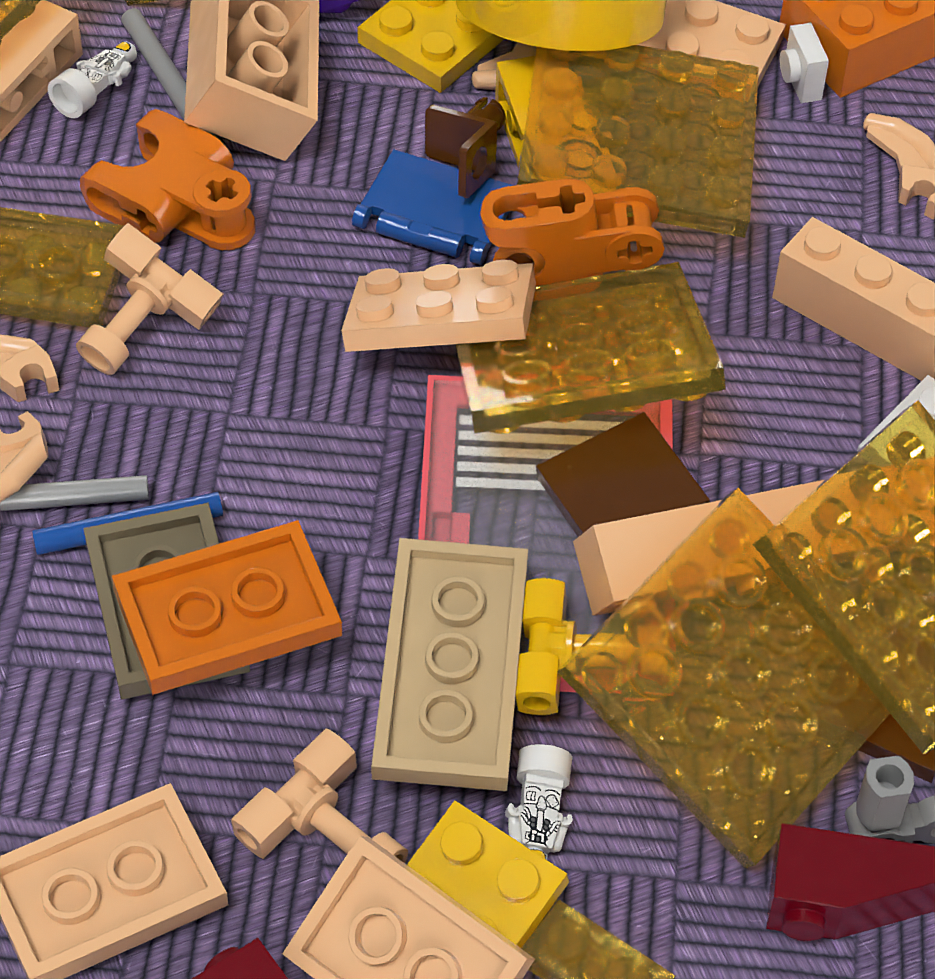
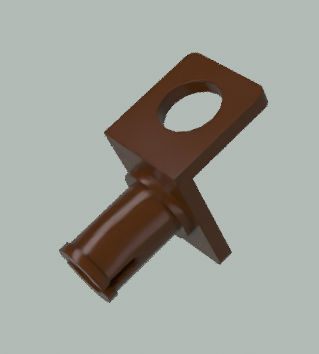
(465, 140)

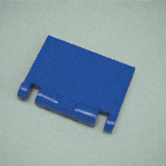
(422, 207)

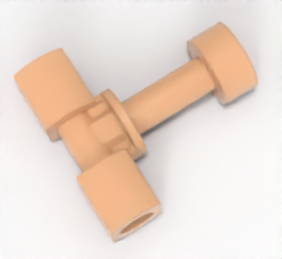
(152, 288)
(307, 803)

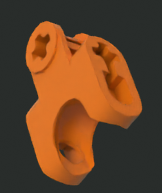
(180, 186)
(572, 230)

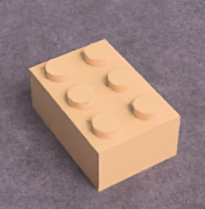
(254, 71)

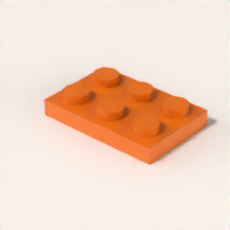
(226, 606)

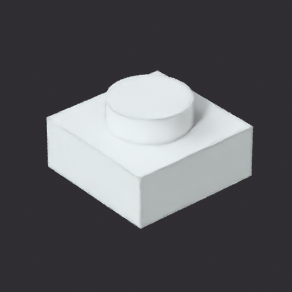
(804, 63)

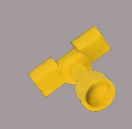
(550, 646)

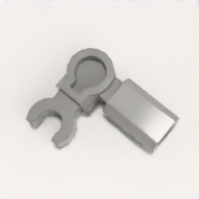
(884, 807)

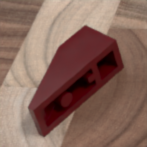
(846, 883)

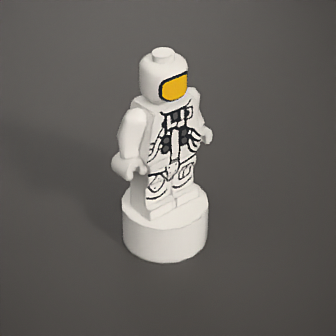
(77, 89)
(537, 820)

